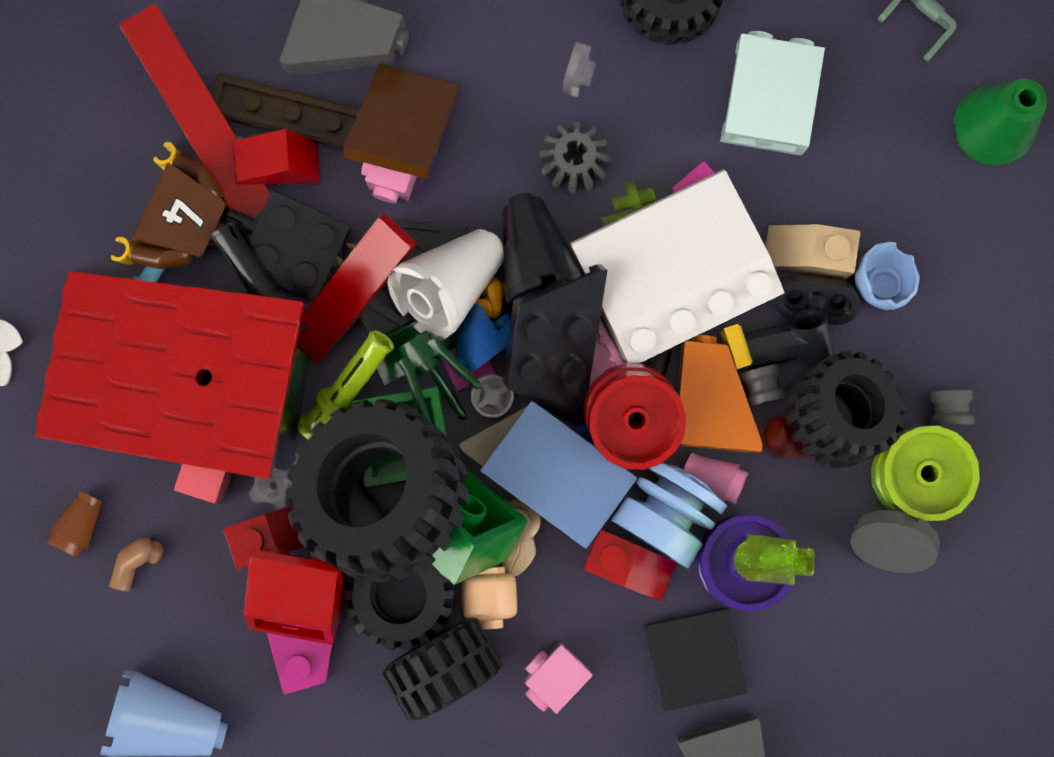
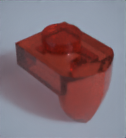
(778, 441)

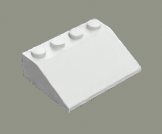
(679, 267)

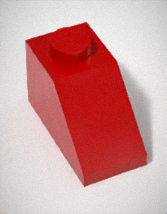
(260, 533)
(629, 565)

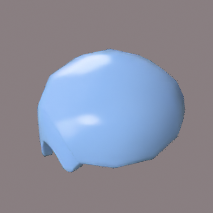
(886, 277)

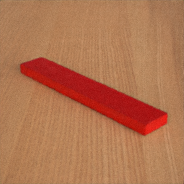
(191, 105)

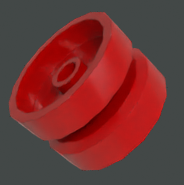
(638, 441)

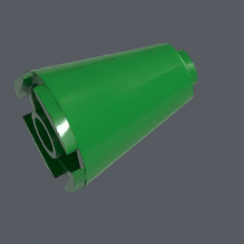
(1000, 120)

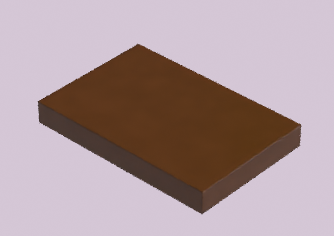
(401, 121)

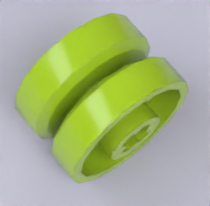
(949, 467)

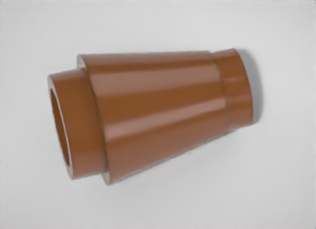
(76, 525)

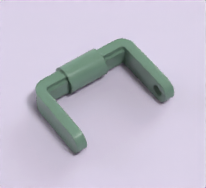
(932, 10)

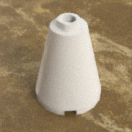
(446, 281)

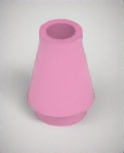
(722, 477)

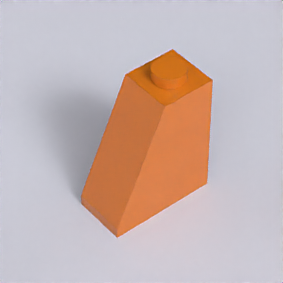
(714, 399)

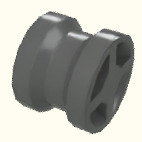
(762, 385)
(952, 408)

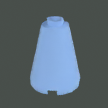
(160, 721)

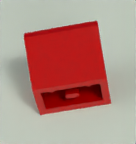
(293, 596)

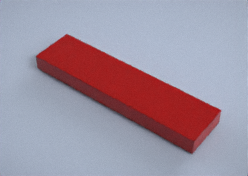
(353, 287)

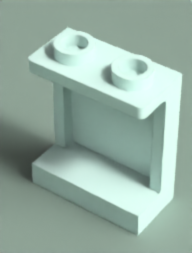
(773, 93)

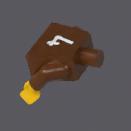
(178, 216)

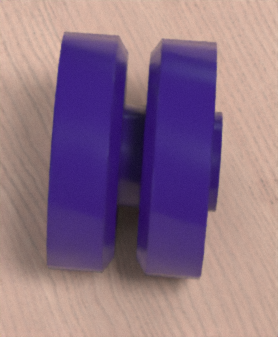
(717, 568)

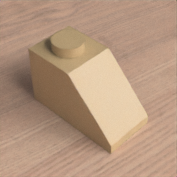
(813, 249)

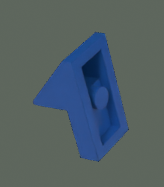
(480, 338)

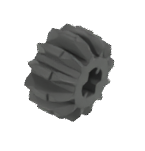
(591, 158)

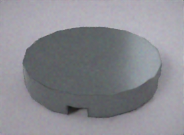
(894, 542)

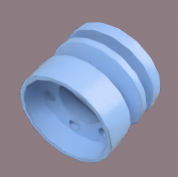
(669, 512)

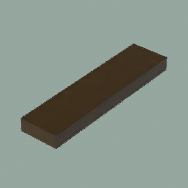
(281, 109)

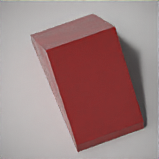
(276, 159)

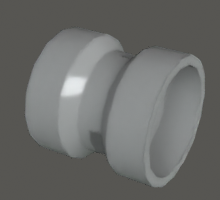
(490, 393)

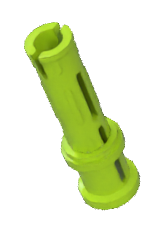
(348, 383)

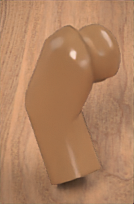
(130, 558)

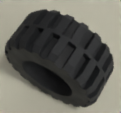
(334, 462)

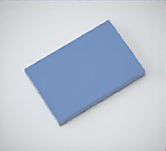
(558, 474)

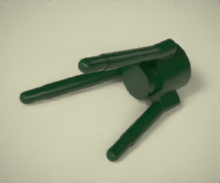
(422, 355)

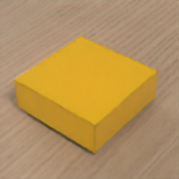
(735, 339)

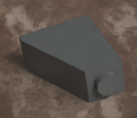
(342, 37)

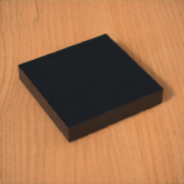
(695, 659)

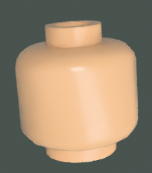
(490, 597)

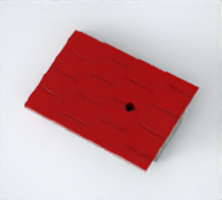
(138, 366)

